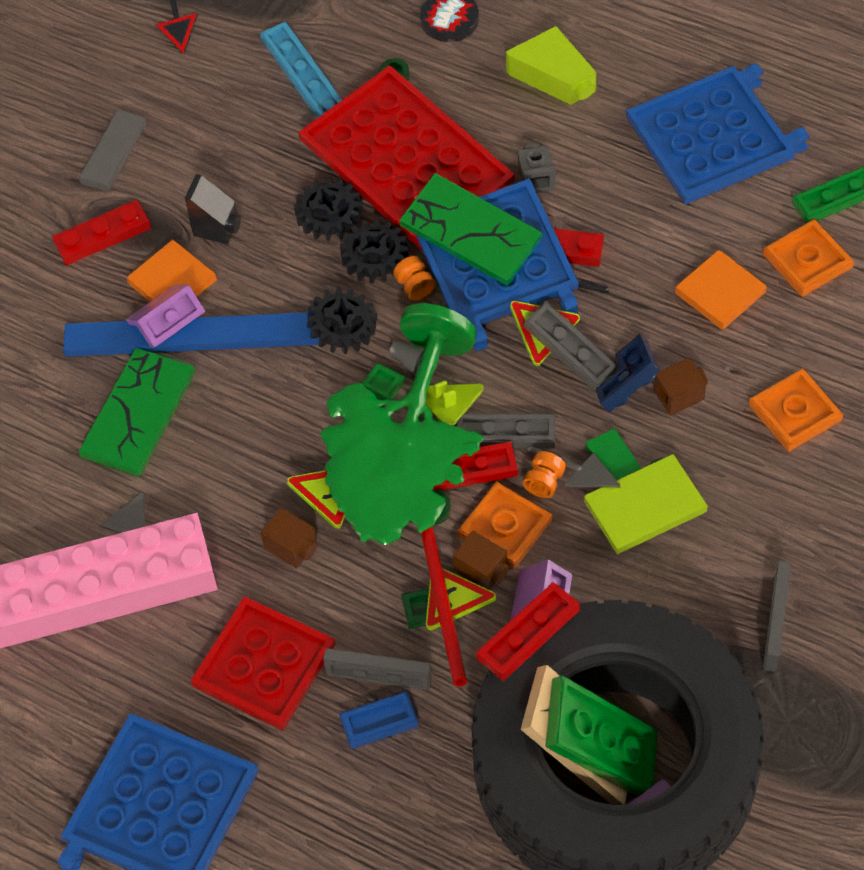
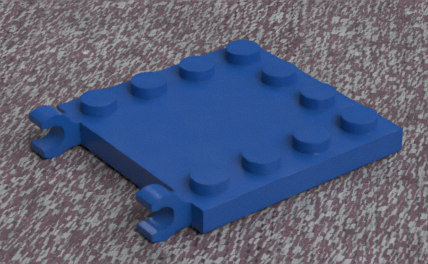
(713, 133)
(538, 280)
(157, 802)

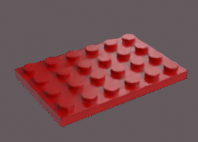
(392, 143)

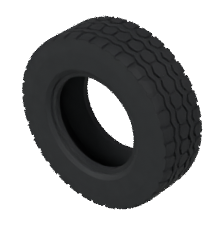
(641, 654)

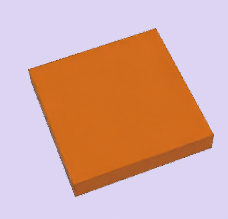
(808, 257)
(170, 267)
(720, 289)
(795, 409)
(508, 522)

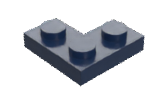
(636, 370)

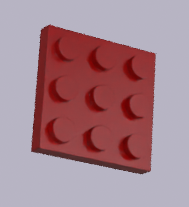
(263, 663)

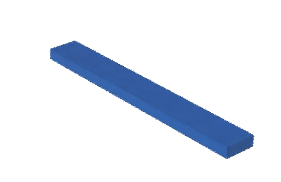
(199, 334)

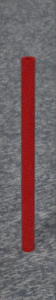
(443, 608)

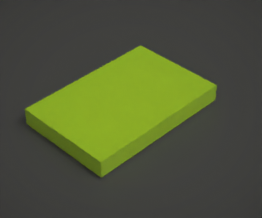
(645, 504)

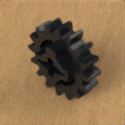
(328, 209)
(373, 250)
(331, 312)

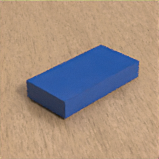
(378, 720)

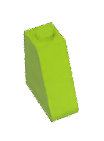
(552, 66)

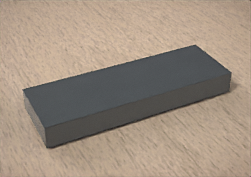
(112, 150)
(570, 346)
(519, 429)
(776, 616)
(378, 669)

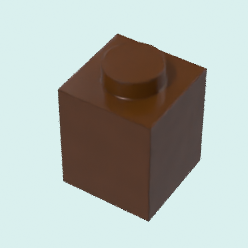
(680, 386)
(289, 538)
(481, 561)

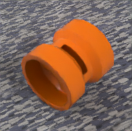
(416, 281)
(544, 474)

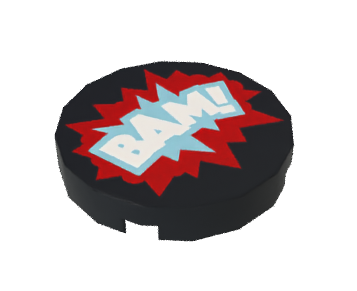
(449, 19)

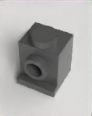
(537, 162)

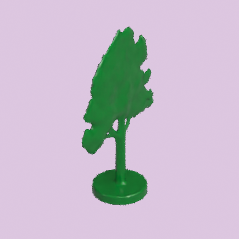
(387, 469)

